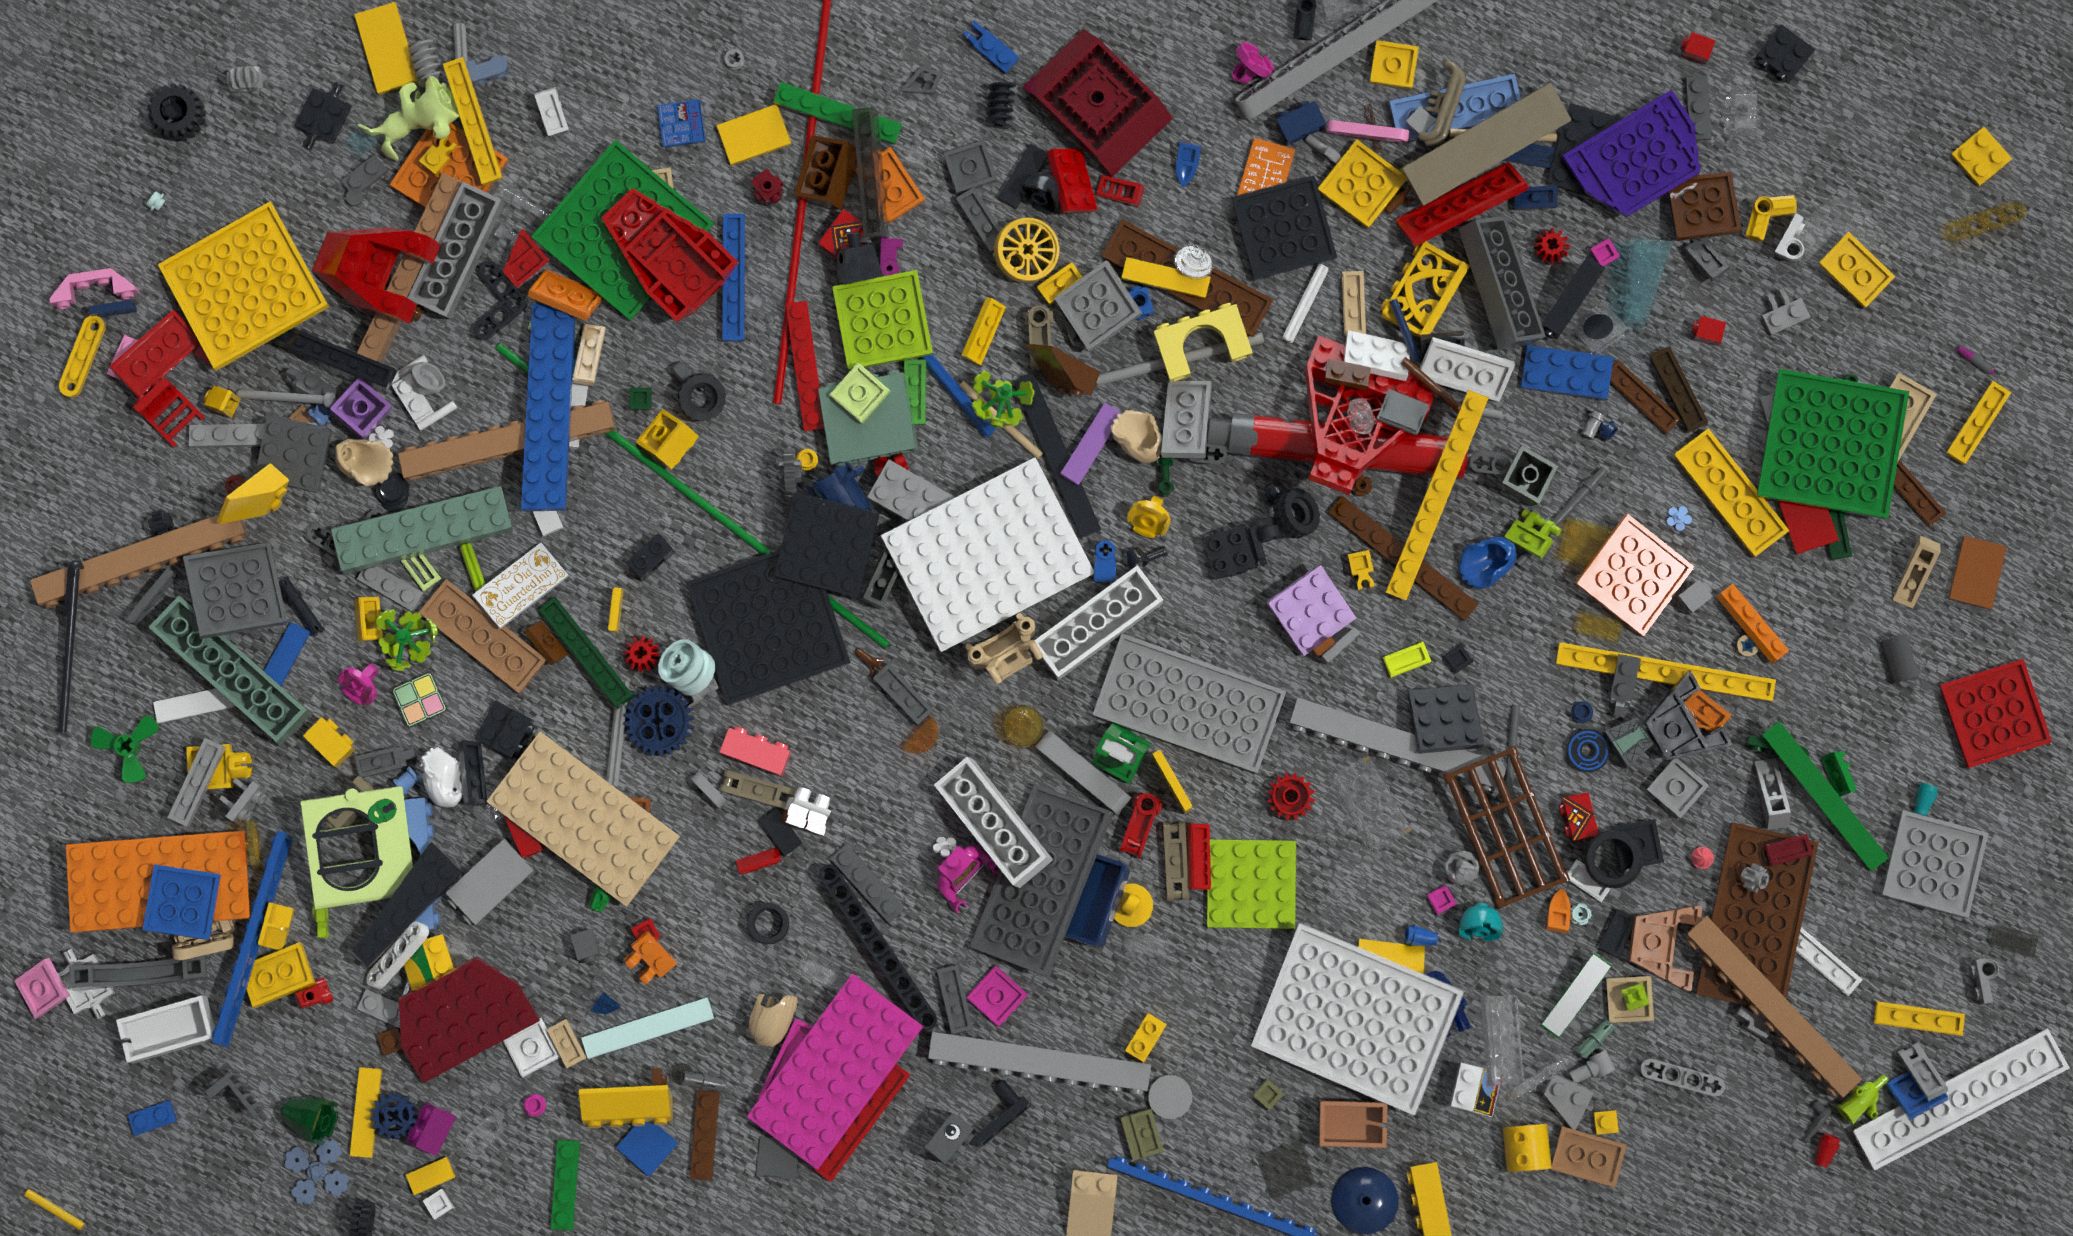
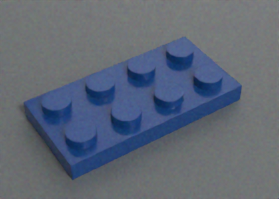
(1567, 372)

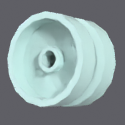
(686, 667)

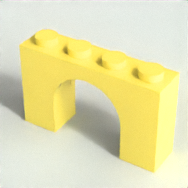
(1224, 321)

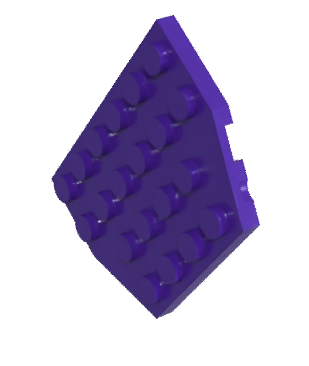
(1638, 156)

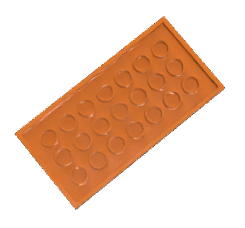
(113, 878)

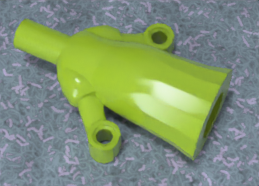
(1861, 1099)

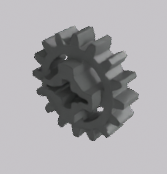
(790, 471)

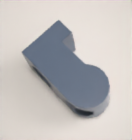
(488, 71)

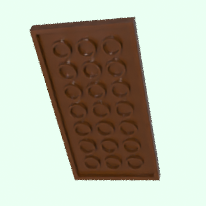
(1759, 923)

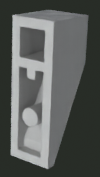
(1772, 794)

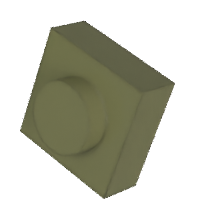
(1268, 1094)

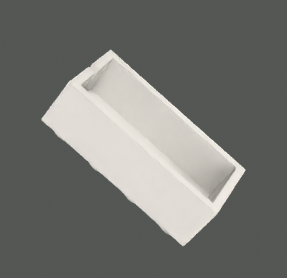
(166, 1029)

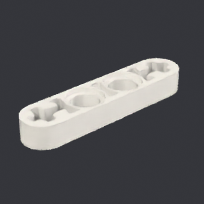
(413, 938)

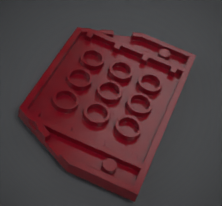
(461, 1016)

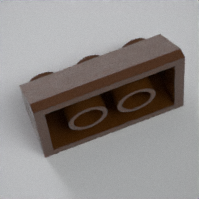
(826, 172)

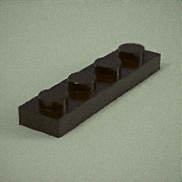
(1678, 389)

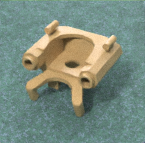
(1006, 651)

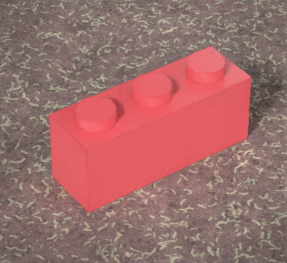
(756, 751)

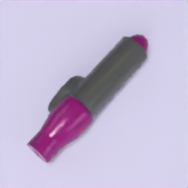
(1974, 357)

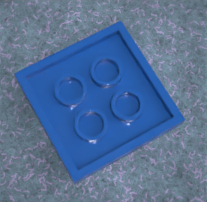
(181, 902)

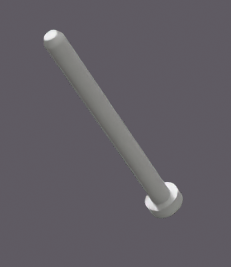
(327, 399)

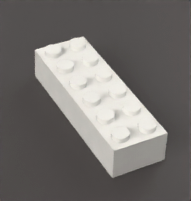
(1098, 622)
(993, 822)

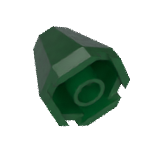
(310, 1118)

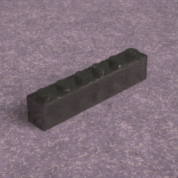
(870, 173)

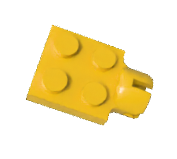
(227, 769)

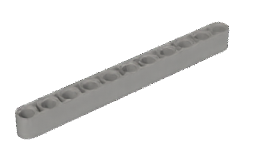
(1327, 55)

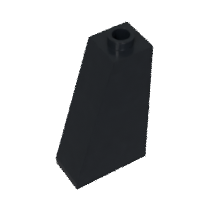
(1572, 298)

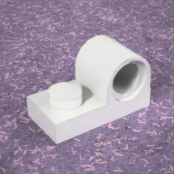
(551, 111)
(1788, 239)

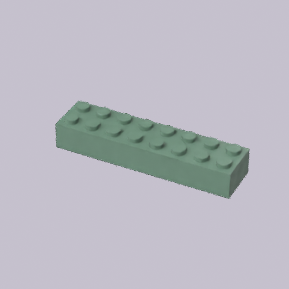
(421, 530)
(230, 673)

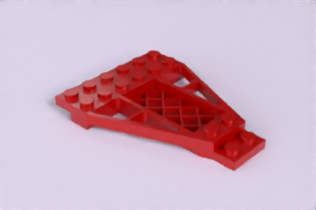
(1337, 463)

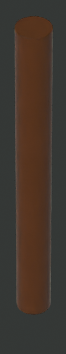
(1434, 387)

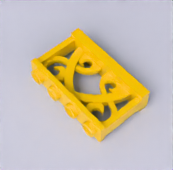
(1451, 278)

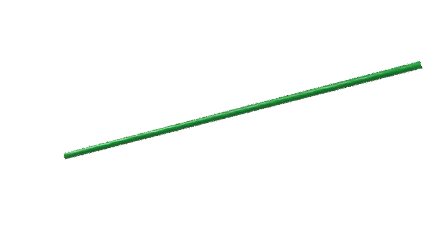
(706, 506)

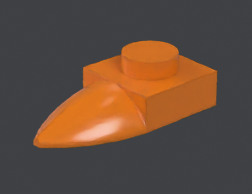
(1559, 913)

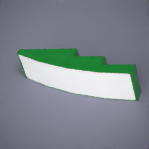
(1576, 995)

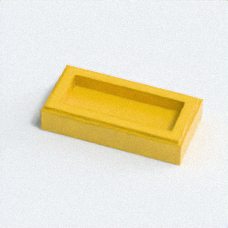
(615, 610)
(430, 1176)

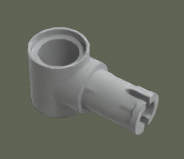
(1596, 1066)

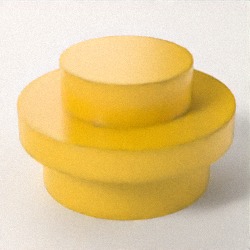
(808, 458)

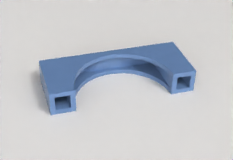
(420, 832)

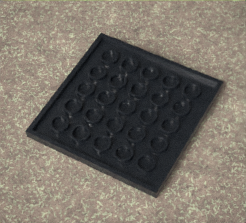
(765, 628)

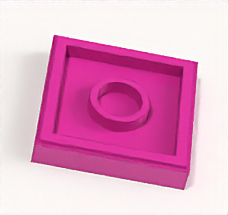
(997, 996)

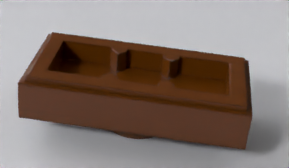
(546, 643)

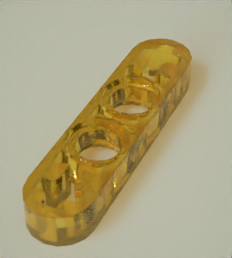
(1984, 219)

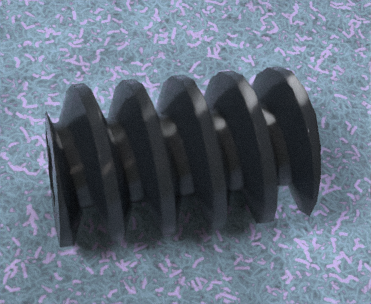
(999, 104)

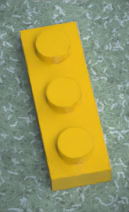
(983, 331)

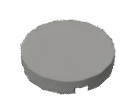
(1170, 1097)

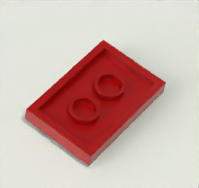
(1073, 180)

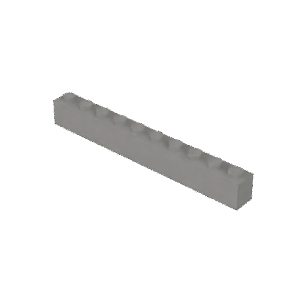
(1386, 742)
(1039, 1061)

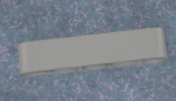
(1083, 772)

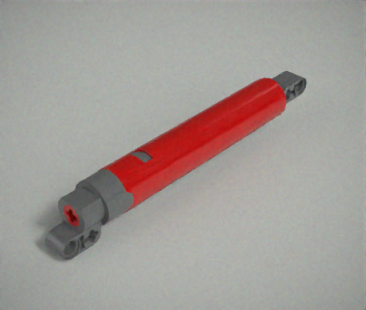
(1294, 441)

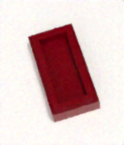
(1788, 850)

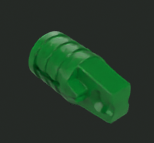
(599, 899)

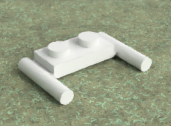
(415, 401)

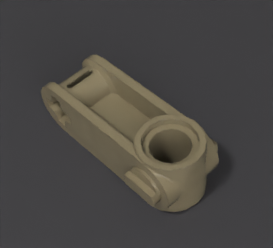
(1039, 332)

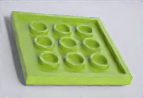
(882, 320)
(1252, 884)

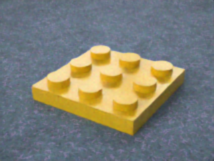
(1362, 184)

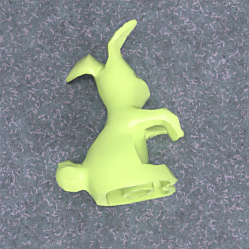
(429, 111)

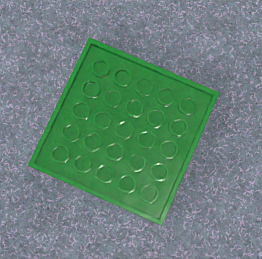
(582, 240)
(1833, 444)

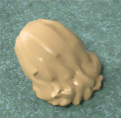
(1138, 435)
(364, 460)

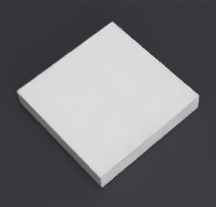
(532, 1048)

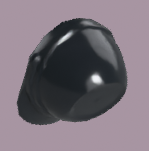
(393, 492)

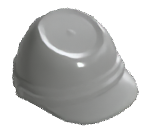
(427, 378)

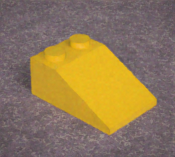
(256, 496)

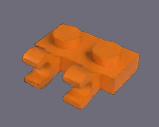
(653, 954)

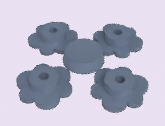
(316, 1171)

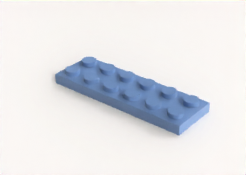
(1476, 104)

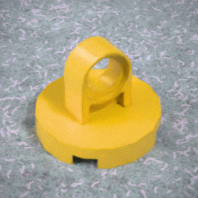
(1149, 517)
(1134, 906)

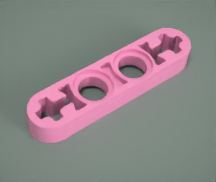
(1367, 131)

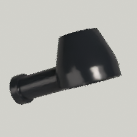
(1136, 556)

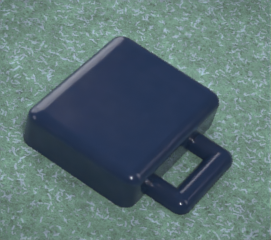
(1098, 902)

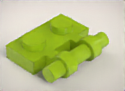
(1529, 539)

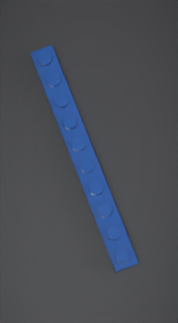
(249, 947)
(1204, 1195)

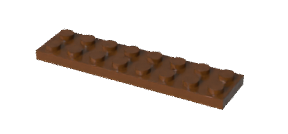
(1222, 289)

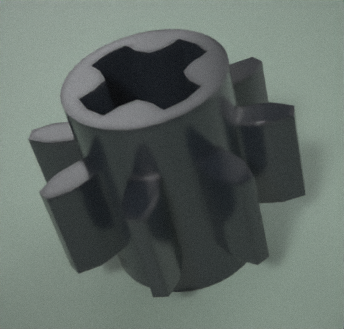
(160, 522)

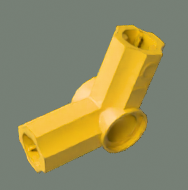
(1759, 220)

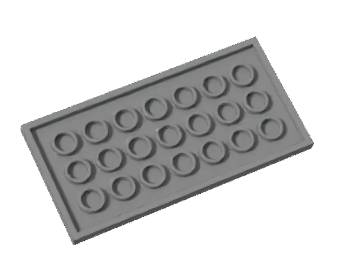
(1189, 703)

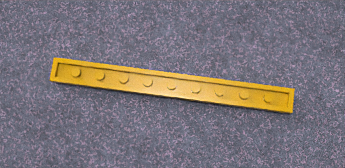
(1437, 494)
(1668, 672)

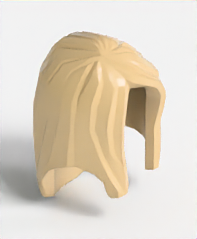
(769, 1023)

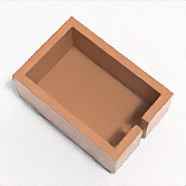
(1352, 1124)

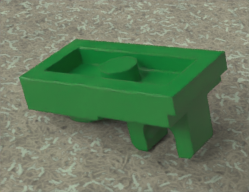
(1838, 773)

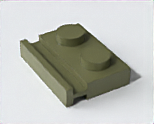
(1142, 1134)

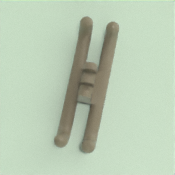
(1444, 106)

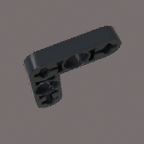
(504, 306)

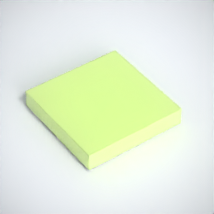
(860, 393)

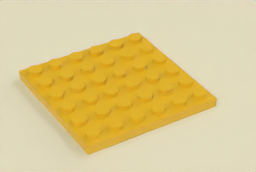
(243, 286)

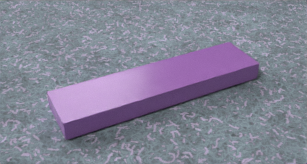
(1090, 445)

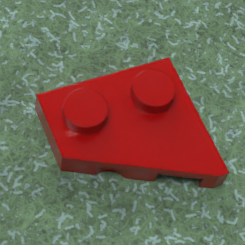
(524, 259)

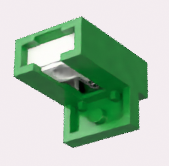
(1120, 752)

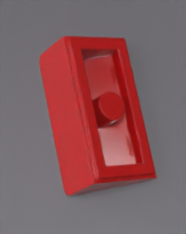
(758, 861)

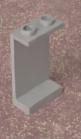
(489, 882)

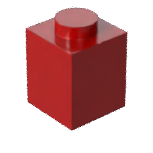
(1697, 47)
(1708, 330)

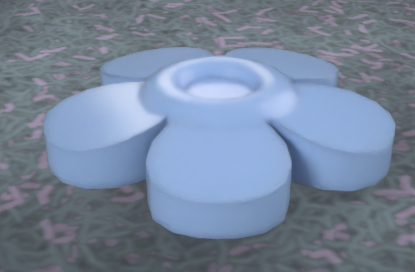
(1678, 518)

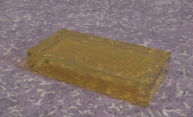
(1599, 626)

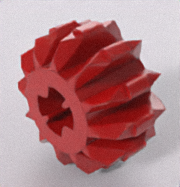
(1560, 246)
(646, 659)

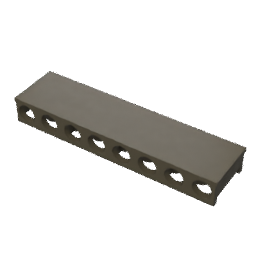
(1486, 144)

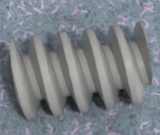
(424, 61)

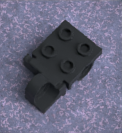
(1240, 549)

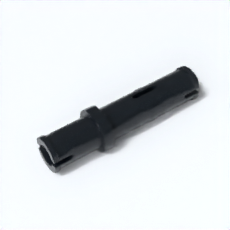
(295, 598)

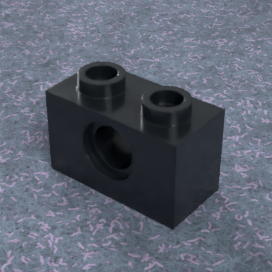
(650, 557)

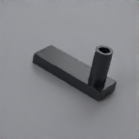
(1017, 1107)

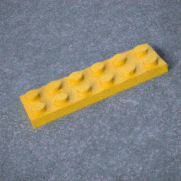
(1731, 493)

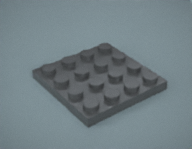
(234, 590)

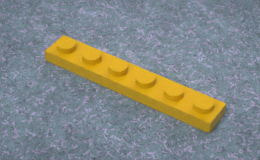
(473, 121)

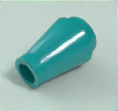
(1925, 798)

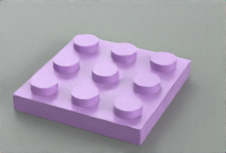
(1311, 610)

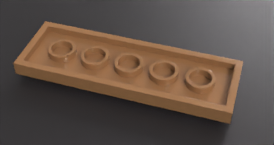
(478, 635)

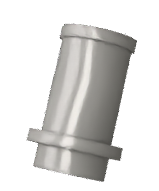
(1593, 424)

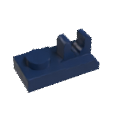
(1537, 198)

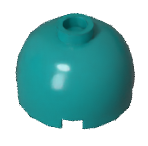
(1481, 922)

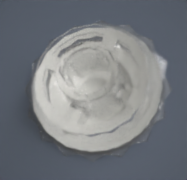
(1193, 261)

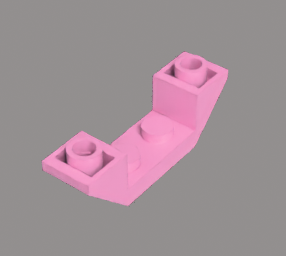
(65, 292)

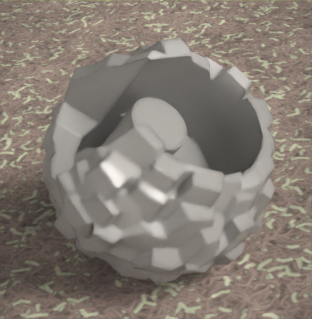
(1461, 868)

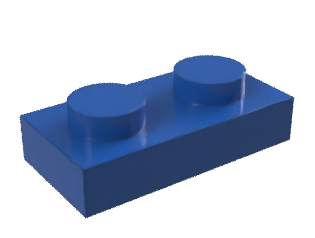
(152, 1118)

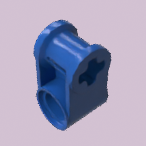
(1105, 565)

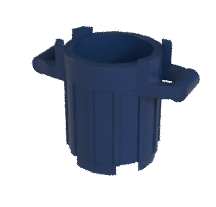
(841, 487)

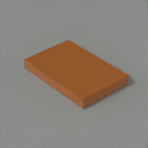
(1977, 572)

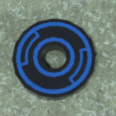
(1599, 744)

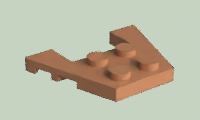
(1654, 943)

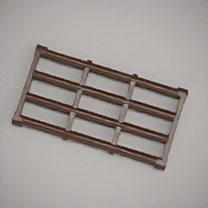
(1504, 851)

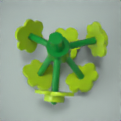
(1001, 393)
(394, 644)

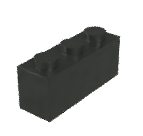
(880, 581)

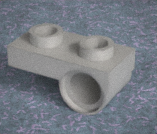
(1983, 990)

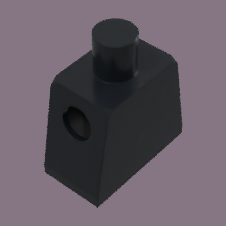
(857, 261)

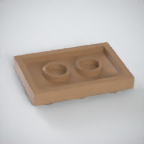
(1588, 1157)

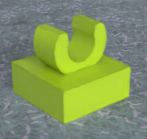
(1635, 997)

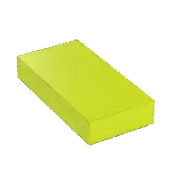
(1406, 659)

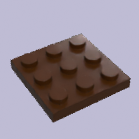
(1705, 207)

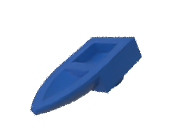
(1187, 162)

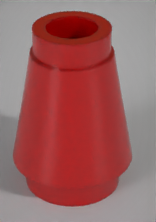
(1826, 1149)

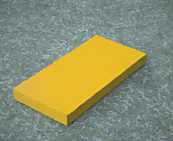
(386, 47)

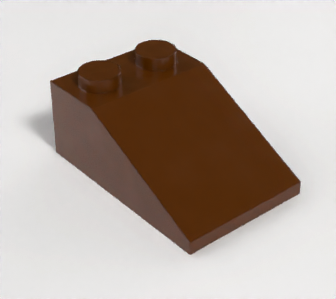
(1064, 370)

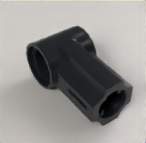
(1304, 21)

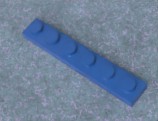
(734, 288)

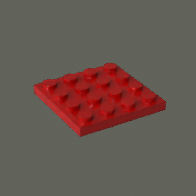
(1995, 713)

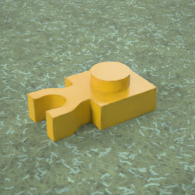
(437, 158)
(1361, 565)

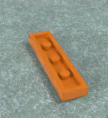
(1752, 623)

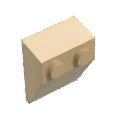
(1091, 1204)

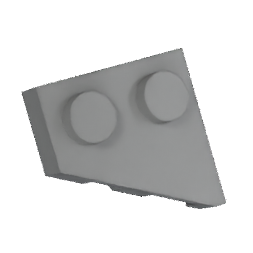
(1568, 1098)

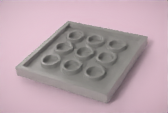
(1934, 864)

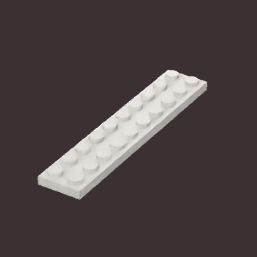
(1968, 1097)

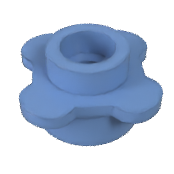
(320, 415)

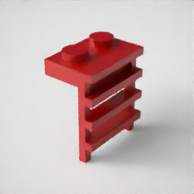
(158, 401)

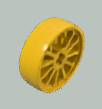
(1004, 263)

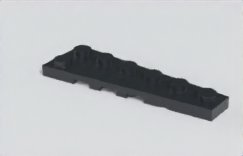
(415, 894)

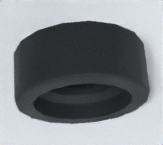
(768, 907)

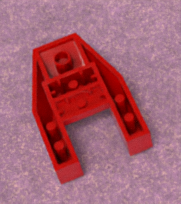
(361, 262)

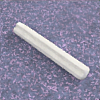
(1305, 303)

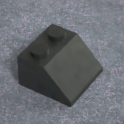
(1528, 476)

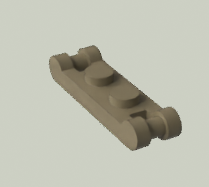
(756, 789)
(1176, 860)

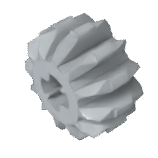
(244, 79)

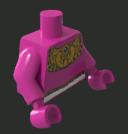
(959, 870)

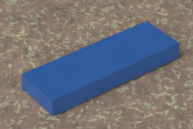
(287, 653)

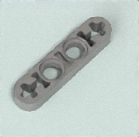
(1682, 1075)

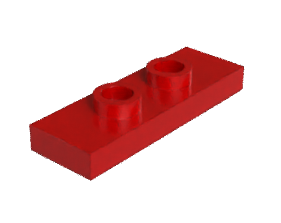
(1199, 856)

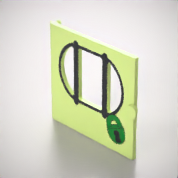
(390, 837)

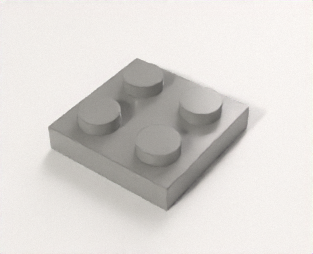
(1677, 787)

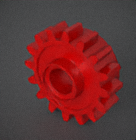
(1290, 808)

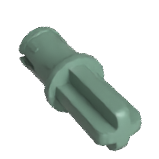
(1595, 1039)

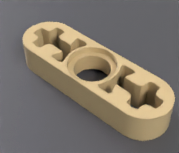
(202, 947)

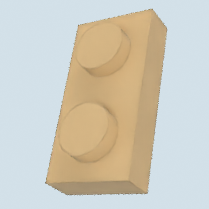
(566, 1043)

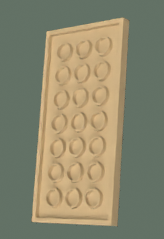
(583, 819)

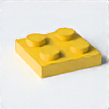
(1394, 65)
(1981, 156)

